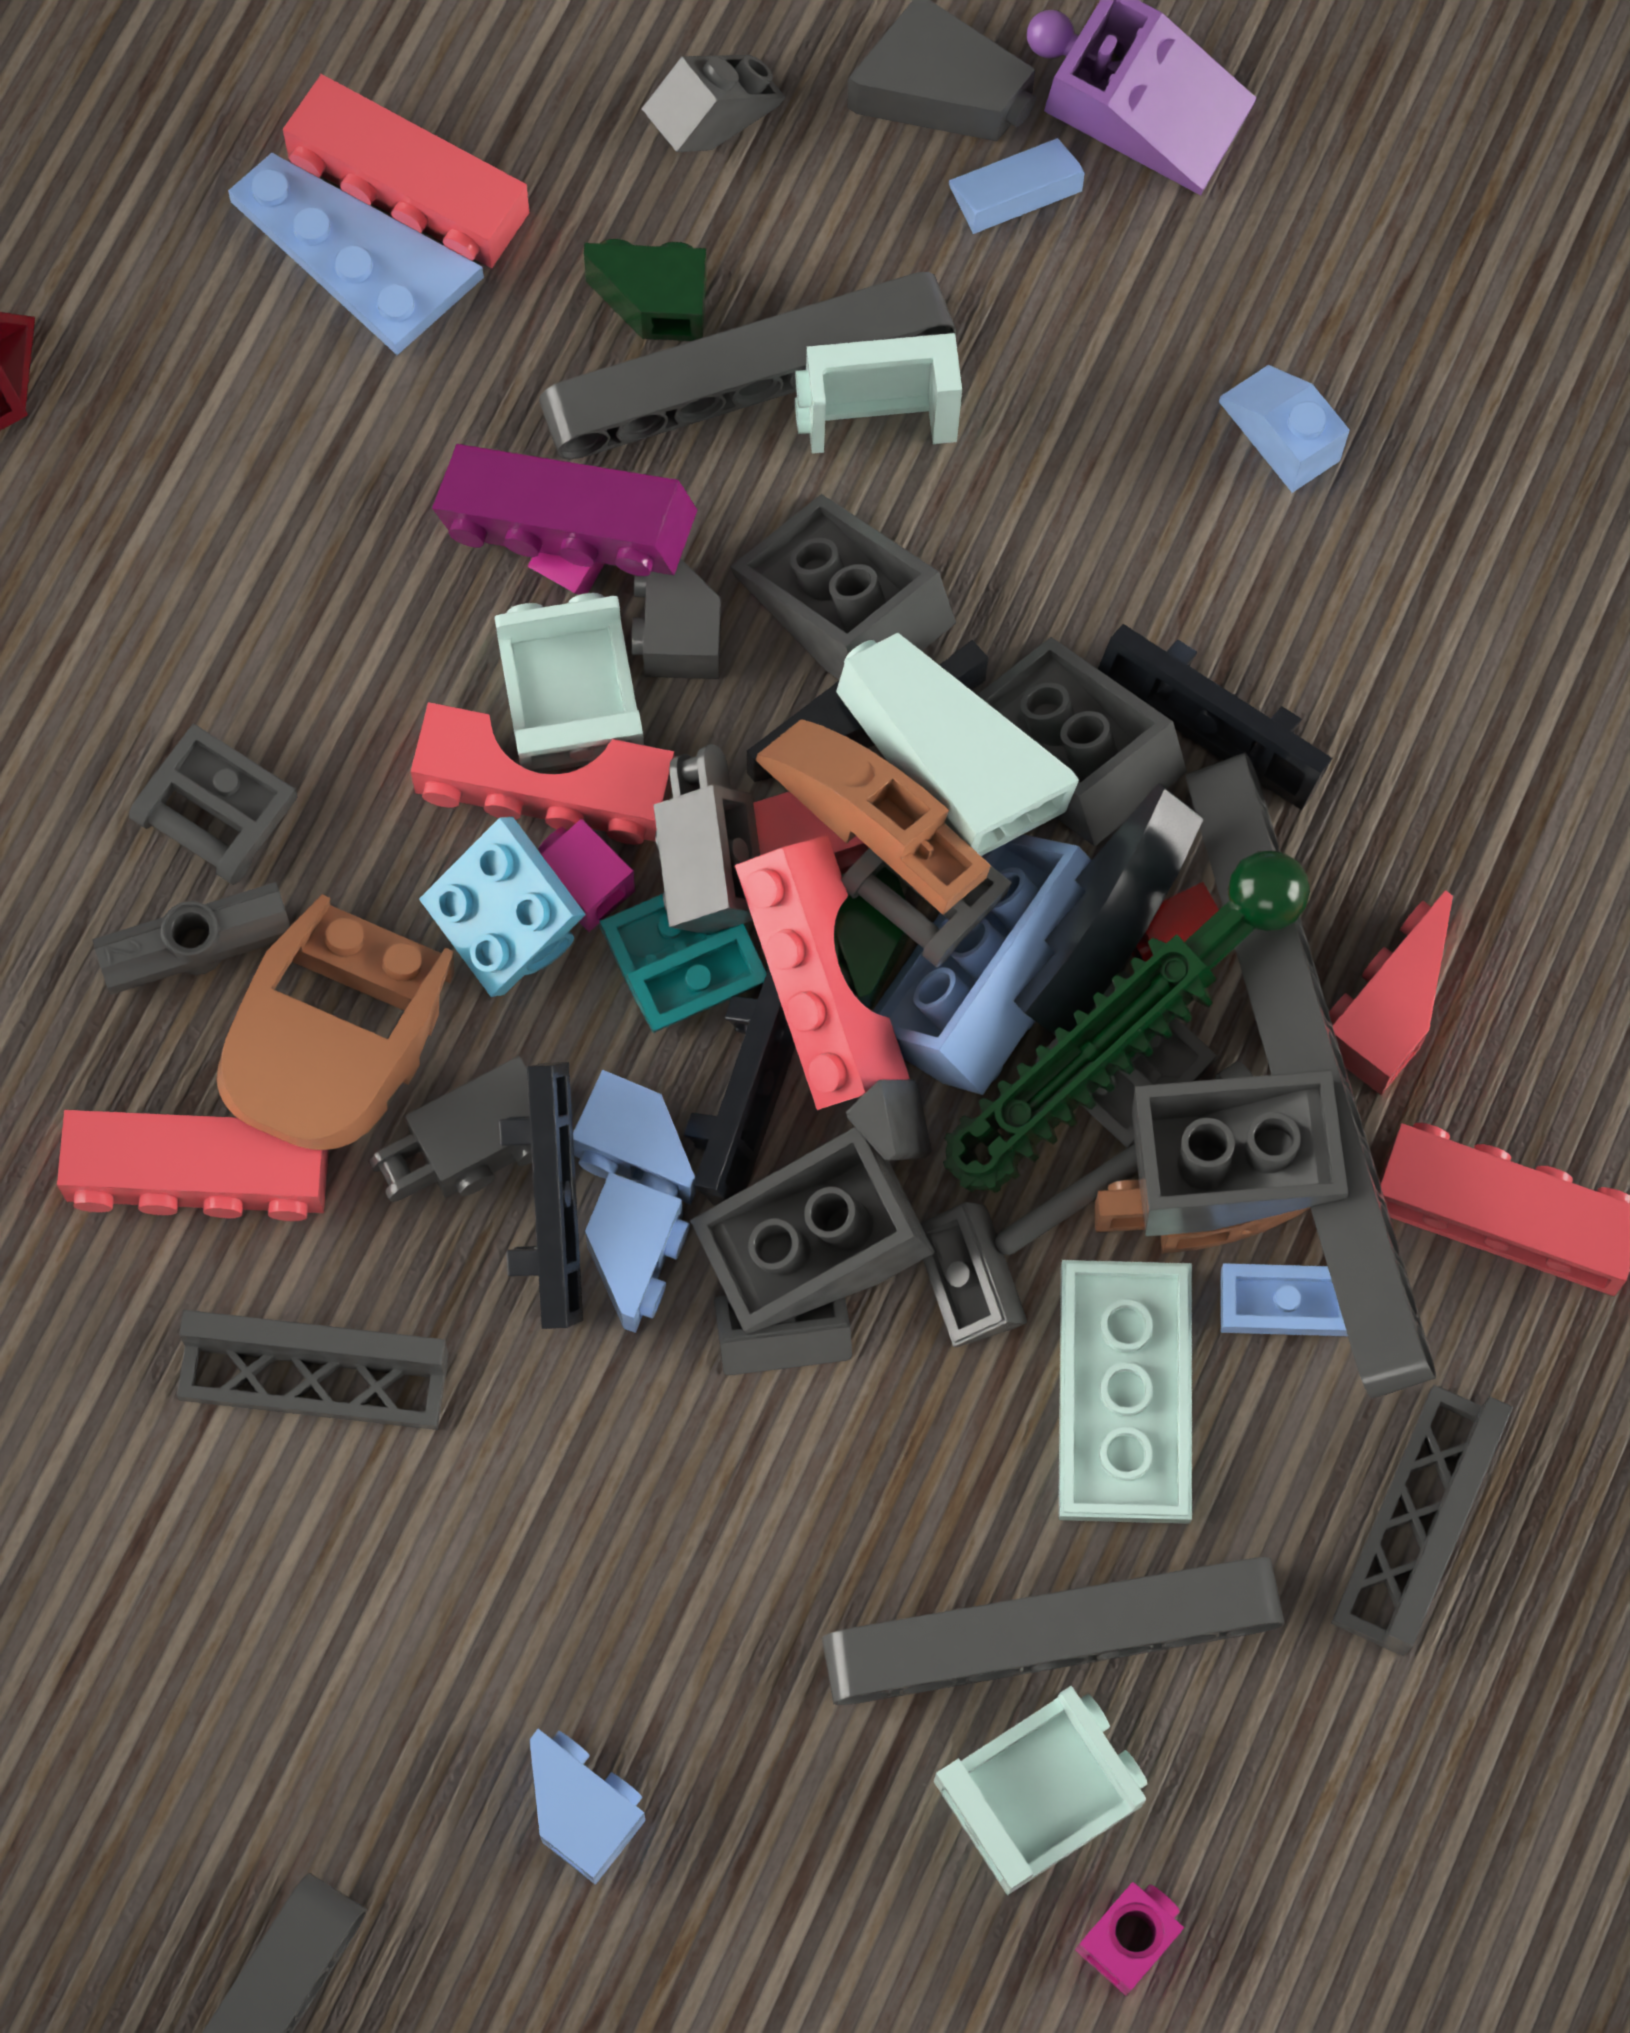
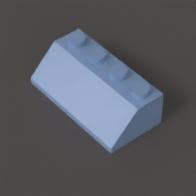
(963, 1015)

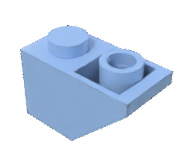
(632, 1135)
(629, 1241)
(577, 1810)

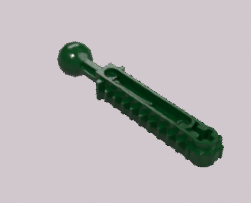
(1263, 894)

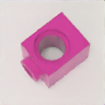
(588, 871)
(1109, 1957)

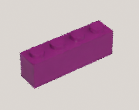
(565, 510)

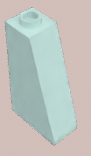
(953, 744)

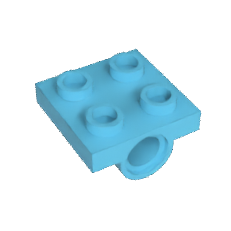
(503, 908)

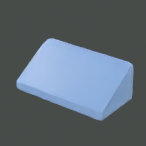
(1017, 185)

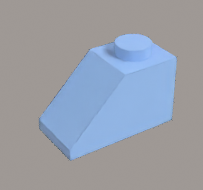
(1287, 424)

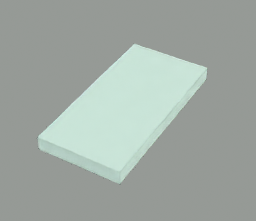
(1125, 1392)

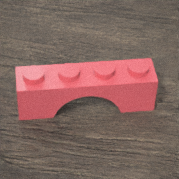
(612, 794)
(794, 911)

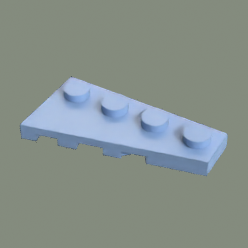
(363, 258)

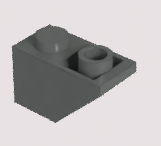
(711, 100)
(679, 625)

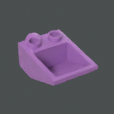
(1157, 103)

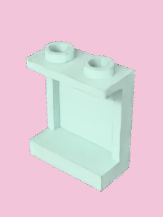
(880, 381)
(567, 681)
(1042, 1789)

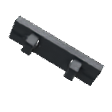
(1215, 715)
(738, 1130)
(551, 1141)

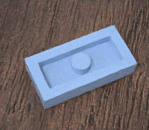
(1279, 1300)

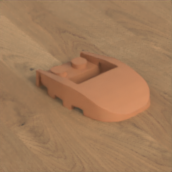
(315, 1073)

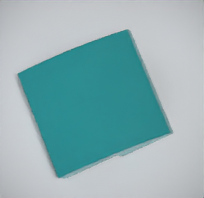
(679, 970)

